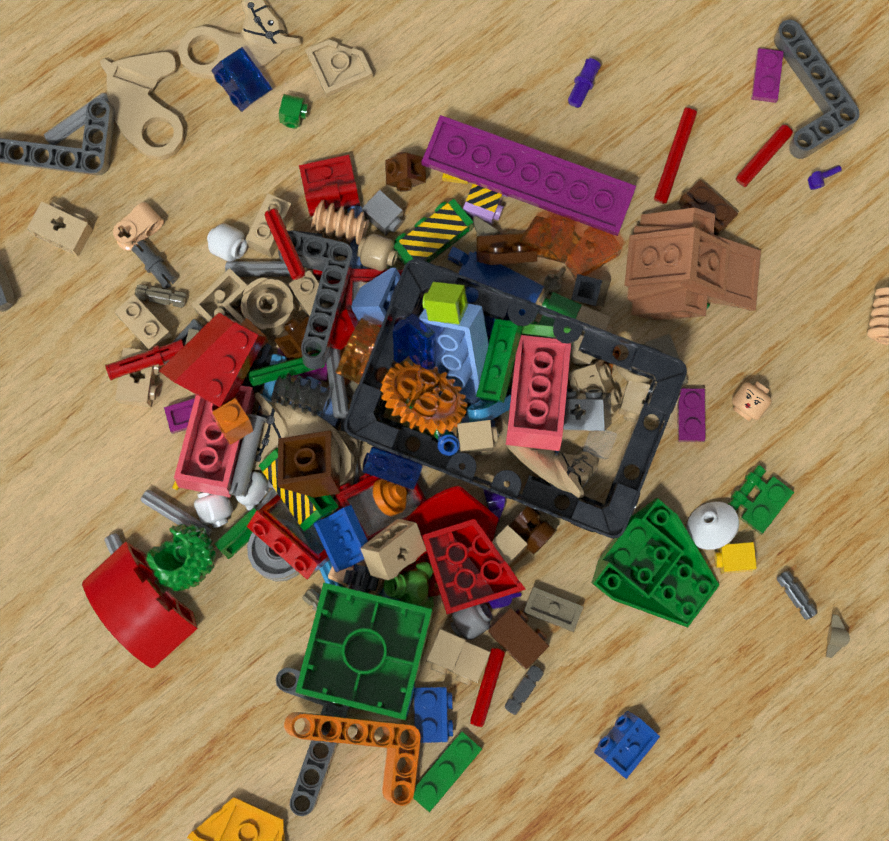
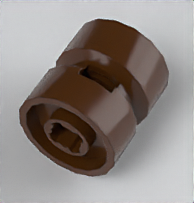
(539, 535)

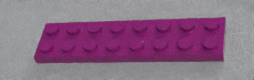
(528, 175)

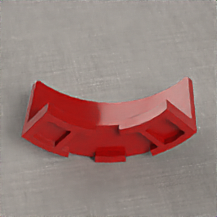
(445, 510)
(135, 608)

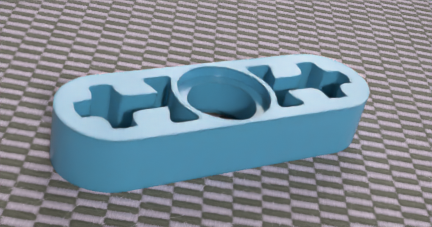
(487, 409)

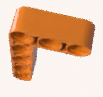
(365, 737)

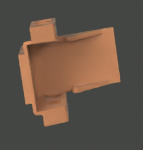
(682, 265)

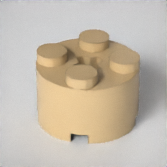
(276, 295)

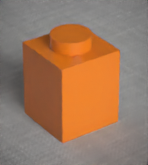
(232, 421)

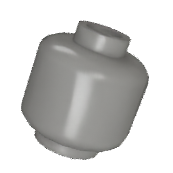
(471, 621)

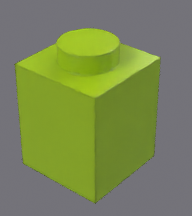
(445, 303)

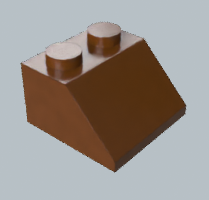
(309, 464)

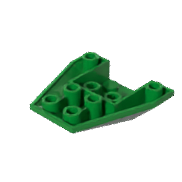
(656, 567)

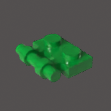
(766, 505)

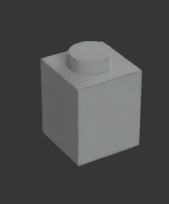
(383, 213)

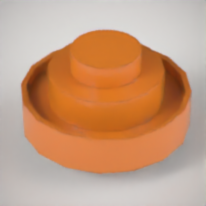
(389, 497)

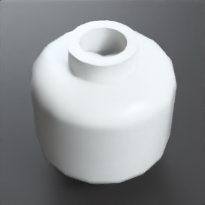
(227, 242)
(213, 509)

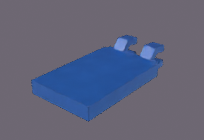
(494, 276)

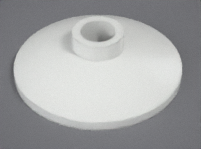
(716, 533)

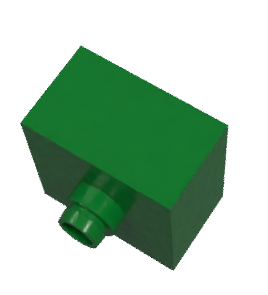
(364, 651)

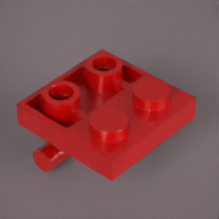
(329, 181)

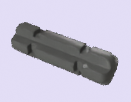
(797, 595)
(524, 689)

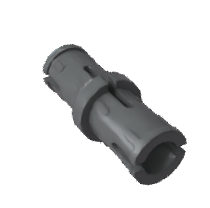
(154, 264)

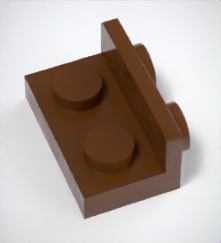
(704, 198)
(503, 249)

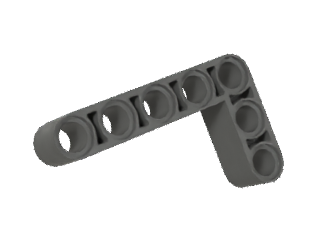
(817, 90)
(58, 153)
(325, 293)
(311, 760)

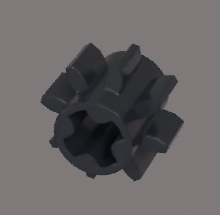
(360, 579)

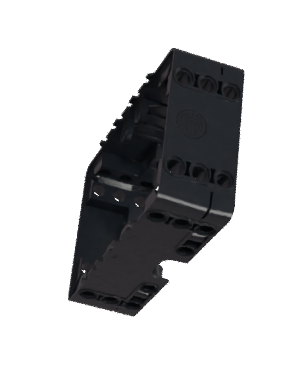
(610, 518)

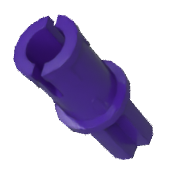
(584, 82)

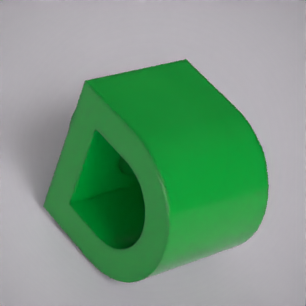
(292, 111)

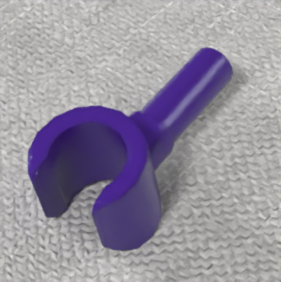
(816, 179)

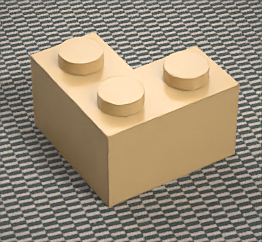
(221, 297)
(458, 657)

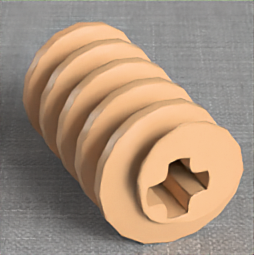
(339, 223)
(880, 323)

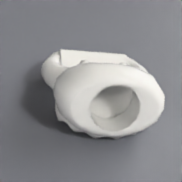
(256, 490)

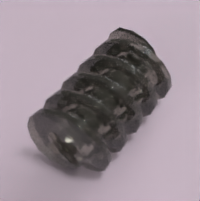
(301, 395)

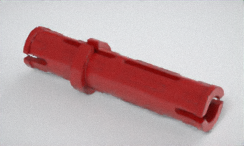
(144, 360)

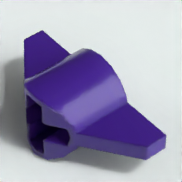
(495, 503)
(503, 601)

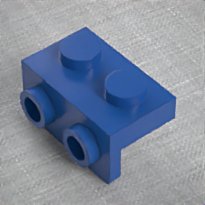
(342, 538)

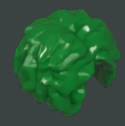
(185, 559)

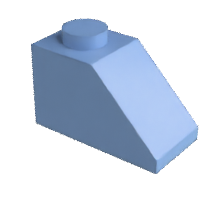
(375, 297)

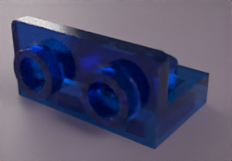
(241, 79)
(415, 340)
(392, 467)

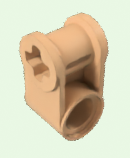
(139, 224)

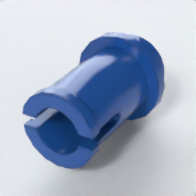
(448, 448)

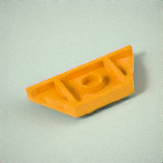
(240, 822)

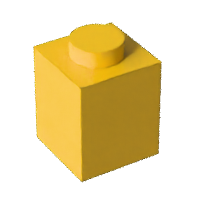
(736, 558)

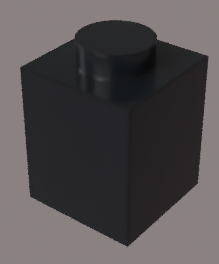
(590, 290)

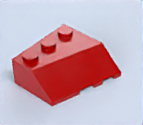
(215, 360)
(468, 567)

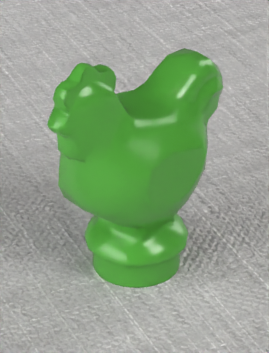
(412, 586)

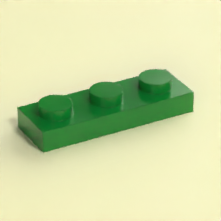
(499, 361)
(446, 771)

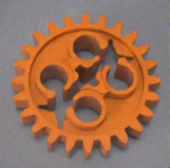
(428, 408)

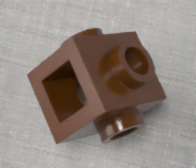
(405, 171)
(292, 336)

